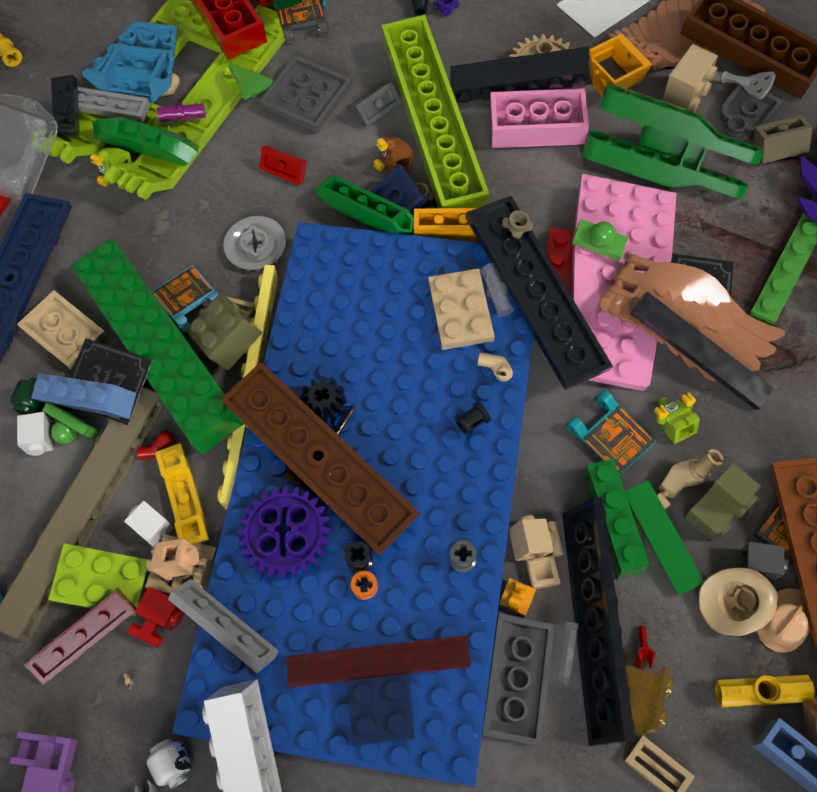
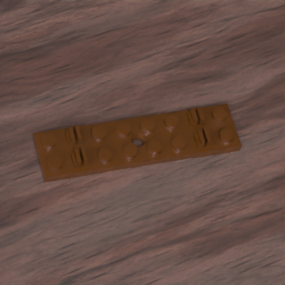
(340, 478)

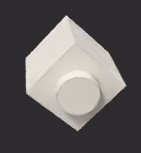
(35, 433)
(148, 523)

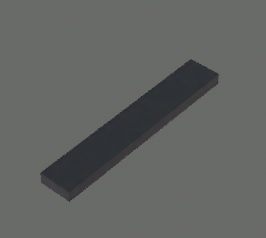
(701, 351)

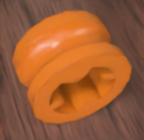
(371, 579)

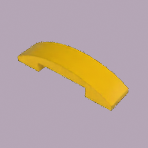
(182, 494)

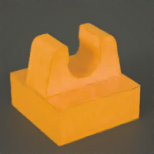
(517, 597)

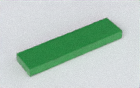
(663, 538)

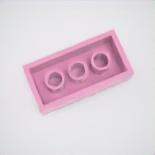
(538, 118)

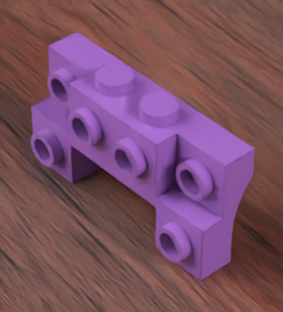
(47, 762)

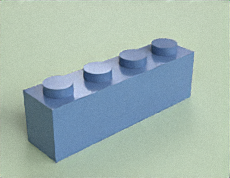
(84, 395)
(789, 752)

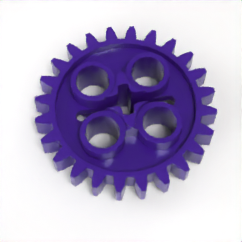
(258, 533)

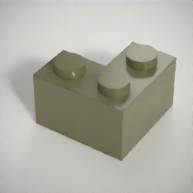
(727, 497)

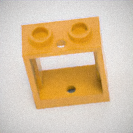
(618, 49)

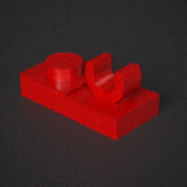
(282, 165)

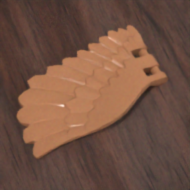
(659, 33)
(697, 300)

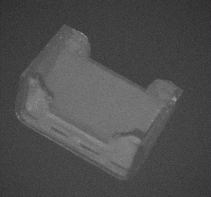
(25, 143)

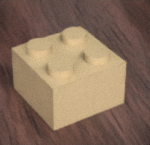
(691, 78)

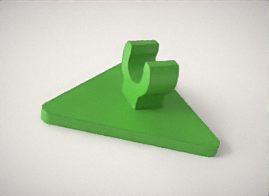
(249, 81)

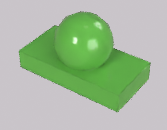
(600, 239)
(68, 426)

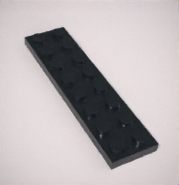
(540, 296)
(599, 627)

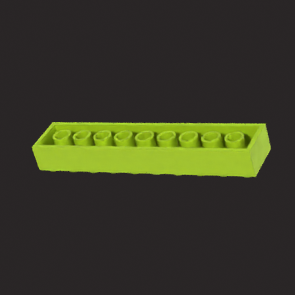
(434, 115)

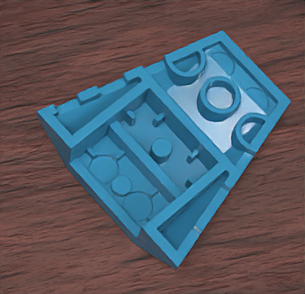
(138, 63)

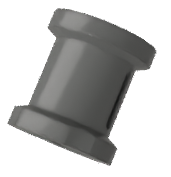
(469, 564)

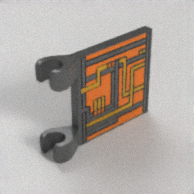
(302, 15)

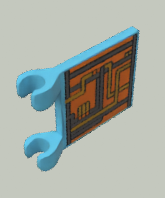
(184, 294)

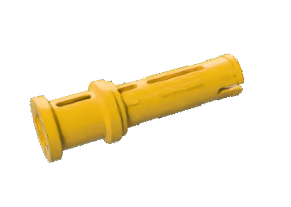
(10, 55)

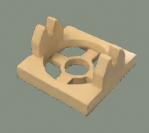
(200, 574)

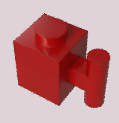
(157, 612)

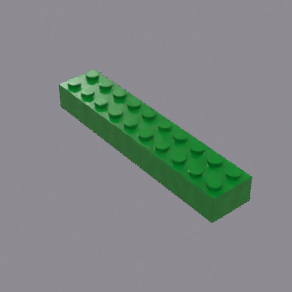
(150, 332)

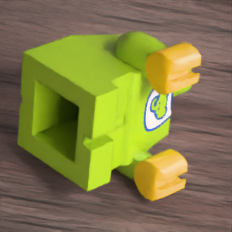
(108, 157)
(678, 418)

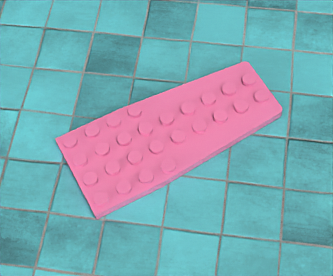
(648, 221)

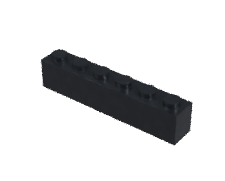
(522, 73)

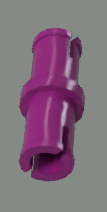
(181, 112)

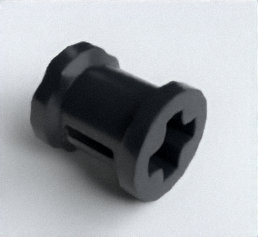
(472, 419)
(358, 548)

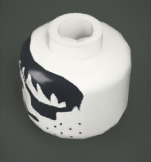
(169, 763)

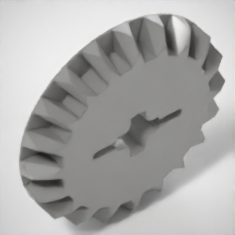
(240, 239)

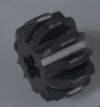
(321, 391)

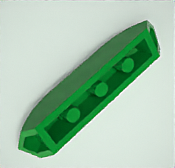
(145, 139)
(365, 206)

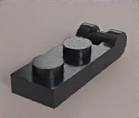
(65, 105)

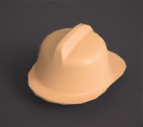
(789, 623)

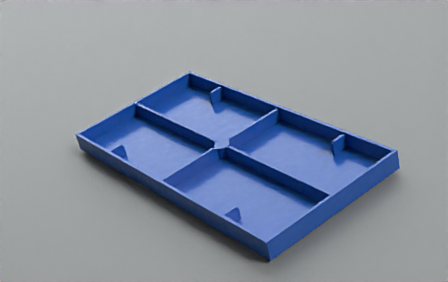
(365, 315)

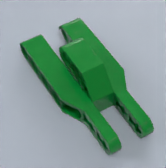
(671, 132)

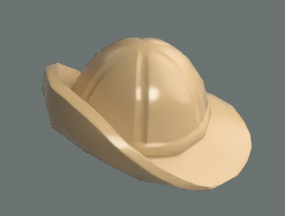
(737, 601)

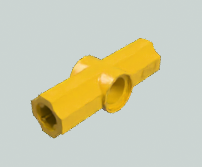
(781, 688)

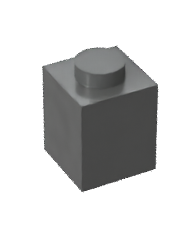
(765, 559)

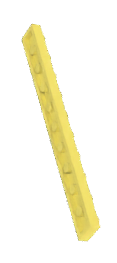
(256, 352)

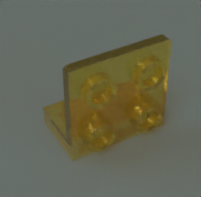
(648, 698)

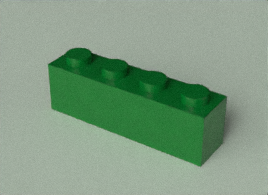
(626, 546)

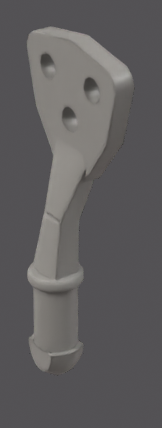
(749, 82)

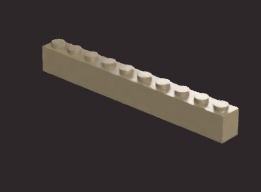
(76, 516)

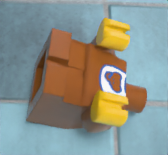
(393, 153)

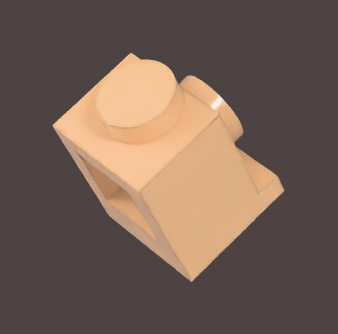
(180, 555)

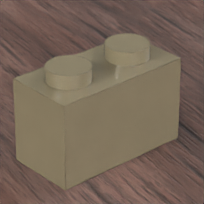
(783, 138)

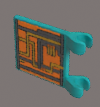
(614, 435)

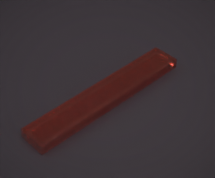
(378, 661)

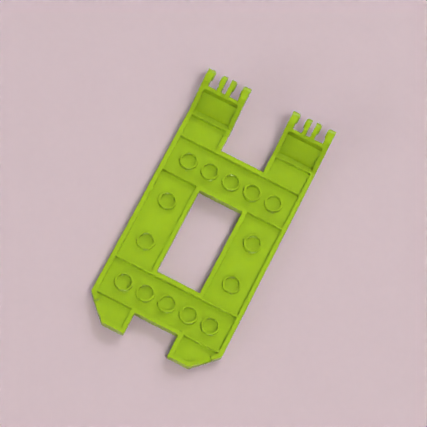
(215, 89)

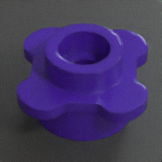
(446, 6)

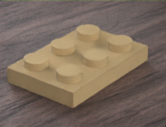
(461, 309)
(60, 328)

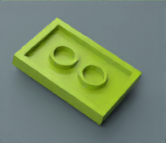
(91, 574)

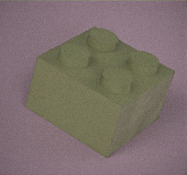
(223, 331)

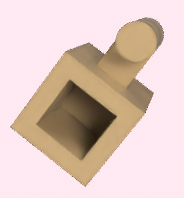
(534, 538)

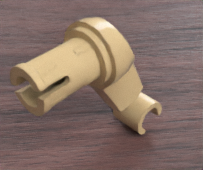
(688, 474)

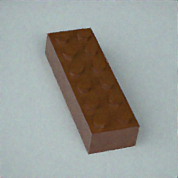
(754, 42)

